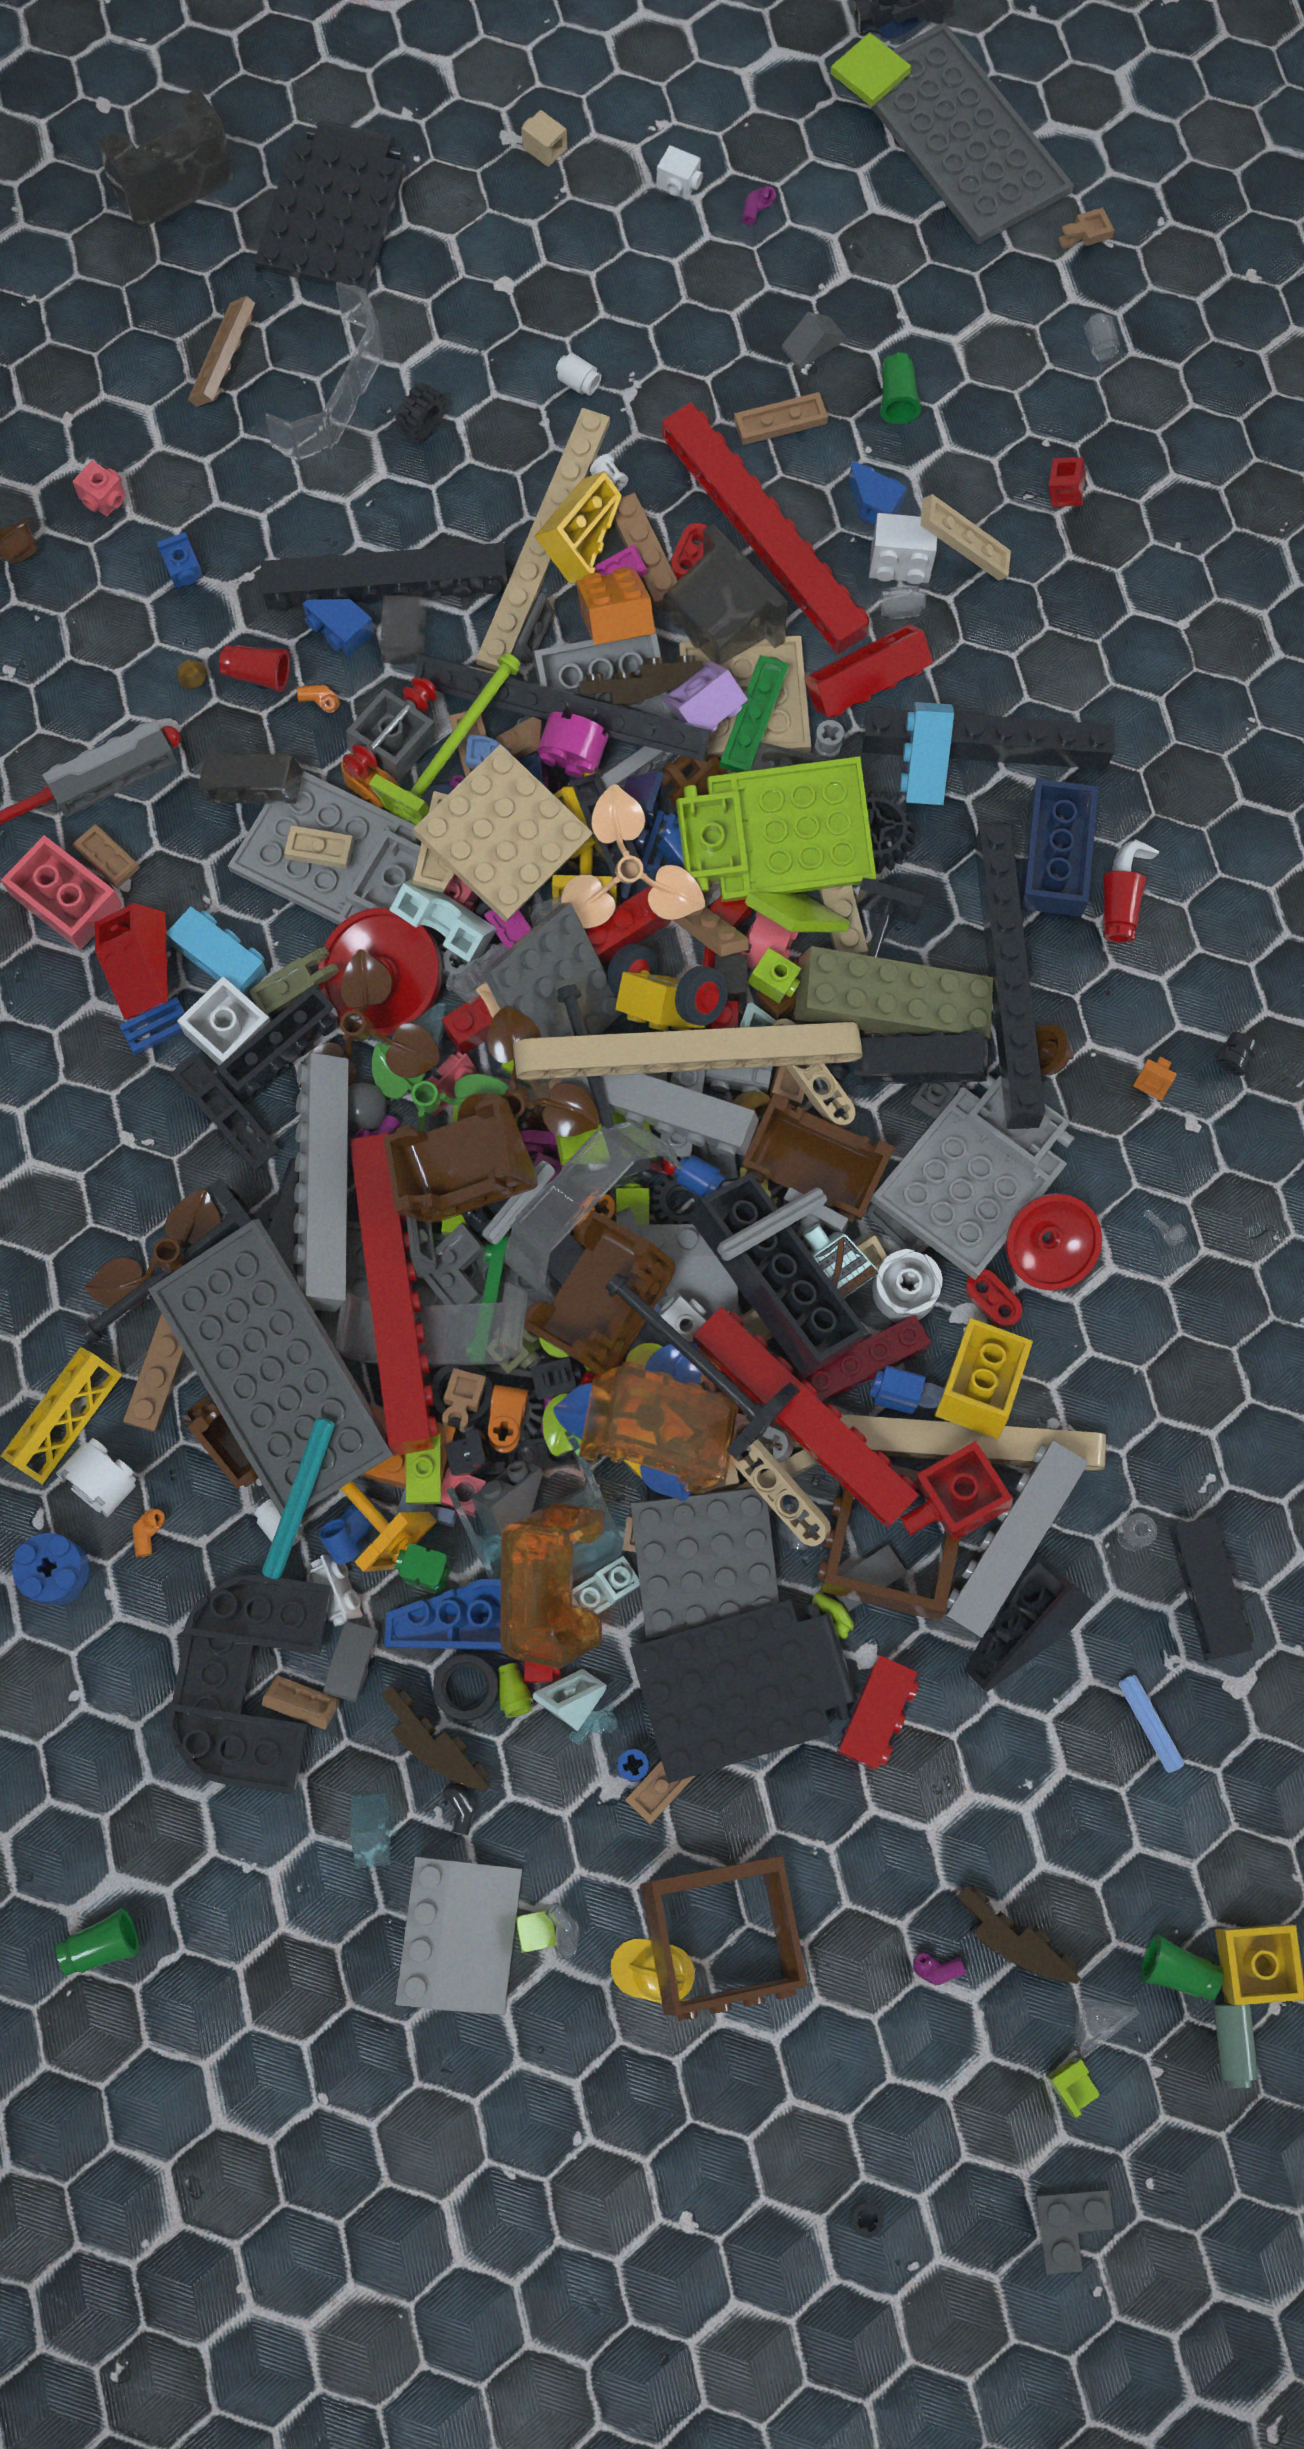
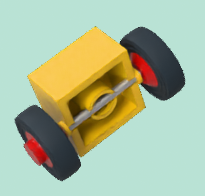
(664, 999)

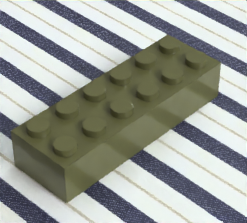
(891, 995)

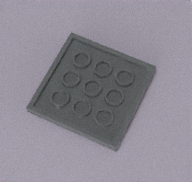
(541, 963)
(703, 1558)

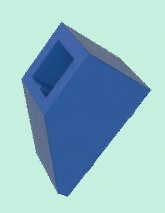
(874, 492)
(341, 622)

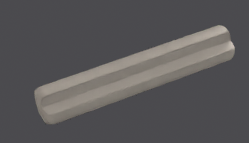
(505, 1216)

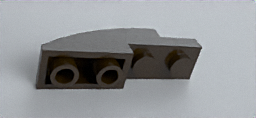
(653, 680)
(440, 1754)
(1024, 1949)

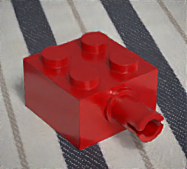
(959, 1494)

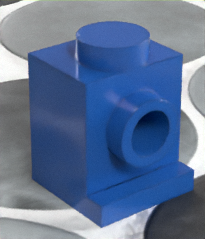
(180, 560)

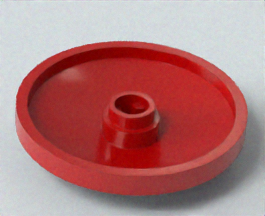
(403, 949)

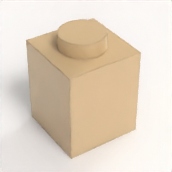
(544, 138)

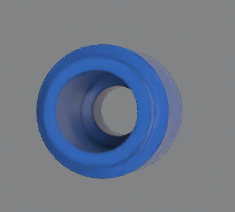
(699, 1176)

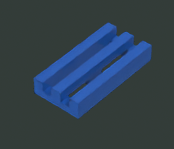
(669, 820)
(149, 1016)

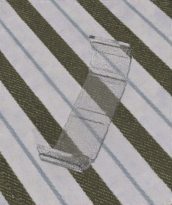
(324, 429)
(574, 1193)
(452, 1332)

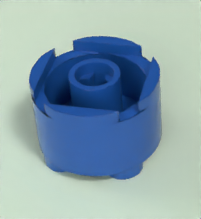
(35, 1558)

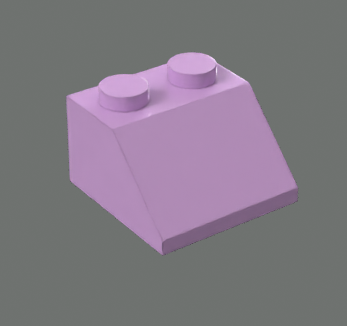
(706, 697)

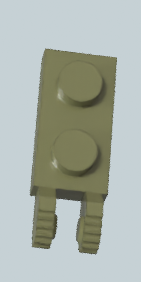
(291, 982)

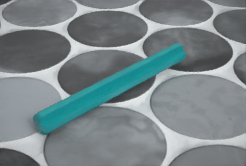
(298, 1498)

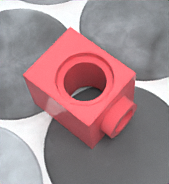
(458, 1482)

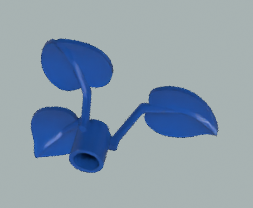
(573, 1409)

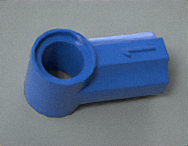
(343, 1534)

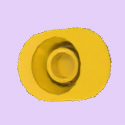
(636, 1973)

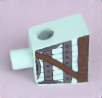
(840, 1259)

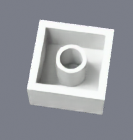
(901, 549)
(222, 1021)

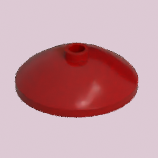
(1068, 1252)

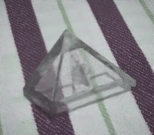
(1098, 2022)

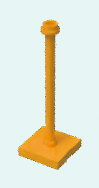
(394, 1536)

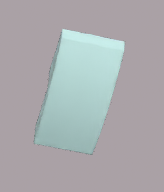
(606, 1586)

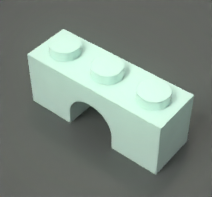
(464, 931)

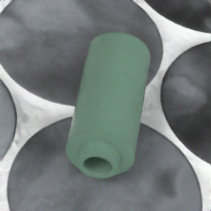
(1236, 2044)

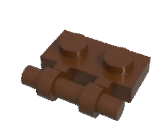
(697, 777)

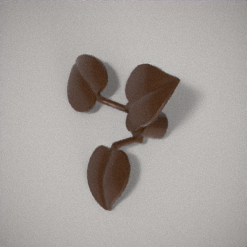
(371, 983)
(570, 1107)
(185, 1223)

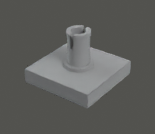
(824, 1216)

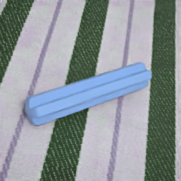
(1151, 1723)

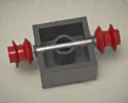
(391, 732)

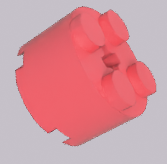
(764, 935)

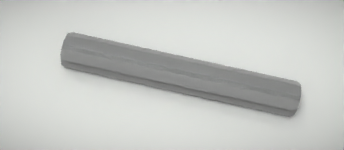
(771, 1224)

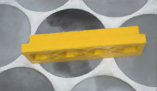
(52, 1407)

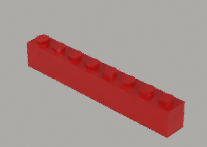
(629, 924)
(806, 1418)

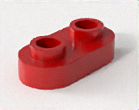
(687, 552)
(996, 1297)

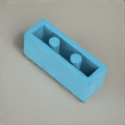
(927, 753)
(216, 950)

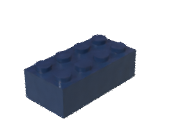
(1059, 847)

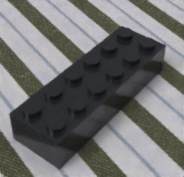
(780, 1278)

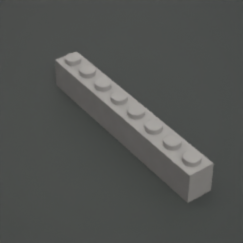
(322, 1181)

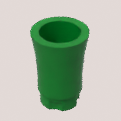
(899, 392)
(99, 1944)
(1179, 1969)

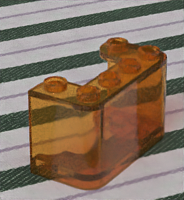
(660, 1425)
(537, 1585)

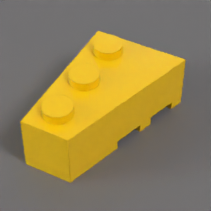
(578, 526)

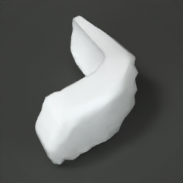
(1132, 849)

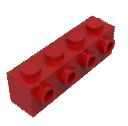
(869, 671)

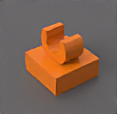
(1155, 1078)

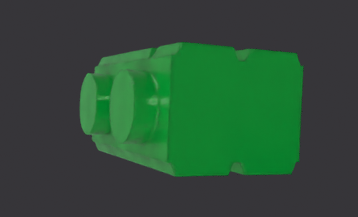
(423, 1568)

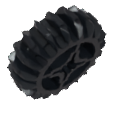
(898, 826)

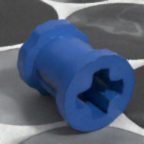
(623, 1760)

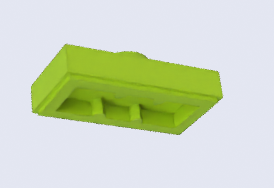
(424, 1475)

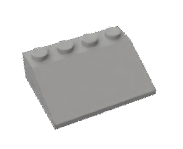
(569, 663)
(697, 1268)
(459, 1936)

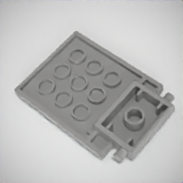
(378, 866)
(972, 1177)

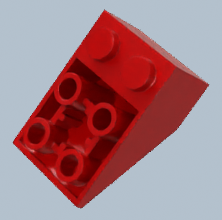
(134, 957)

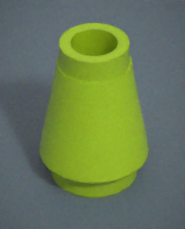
(513, 1691)

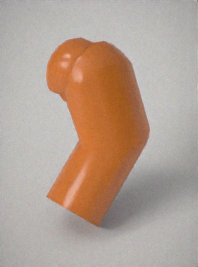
(321, 695)
(144, 1529)

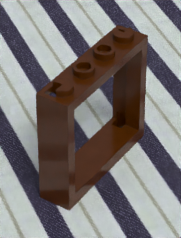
(930, 1608)
(784, 1927)

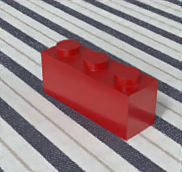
(878, 1713)

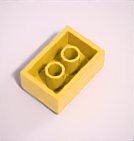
(984, 1378)

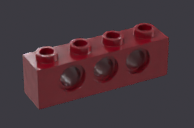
(861, 1364)

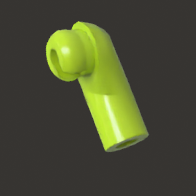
(843, 1621)

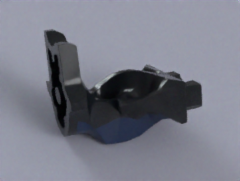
(896, 17)

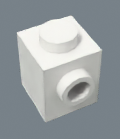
(679, 172)

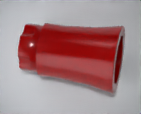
(256, 665)
(1122, 904)

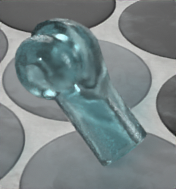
(596, 1722)

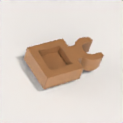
(462, 1394)

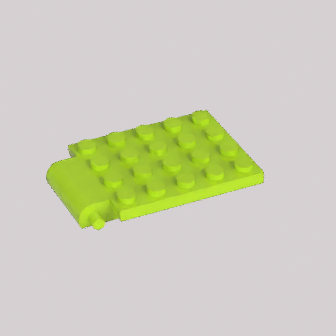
(778, 830)

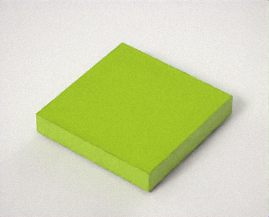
(870, 69)

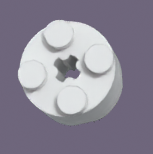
(912, 1269)
(97, 1477)

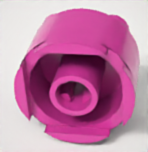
(572, 744)

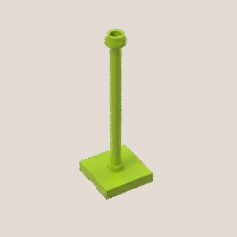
(408, 804)

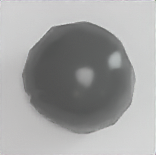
(365, 1107)

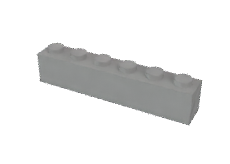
(678, 1111)
(1016, 1538)

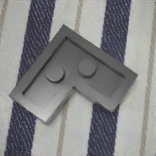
(452, 1258)
(1061, 2219)

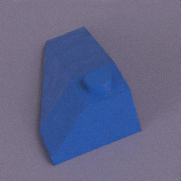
(453, 1620)

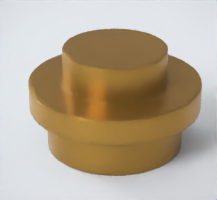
(191, 674)

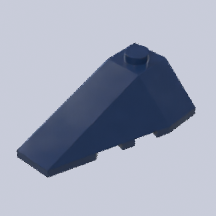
(648, 792)

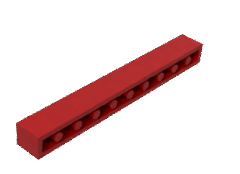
(765, 528)
(392, 1302)

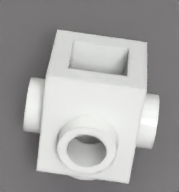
(679, 1308)

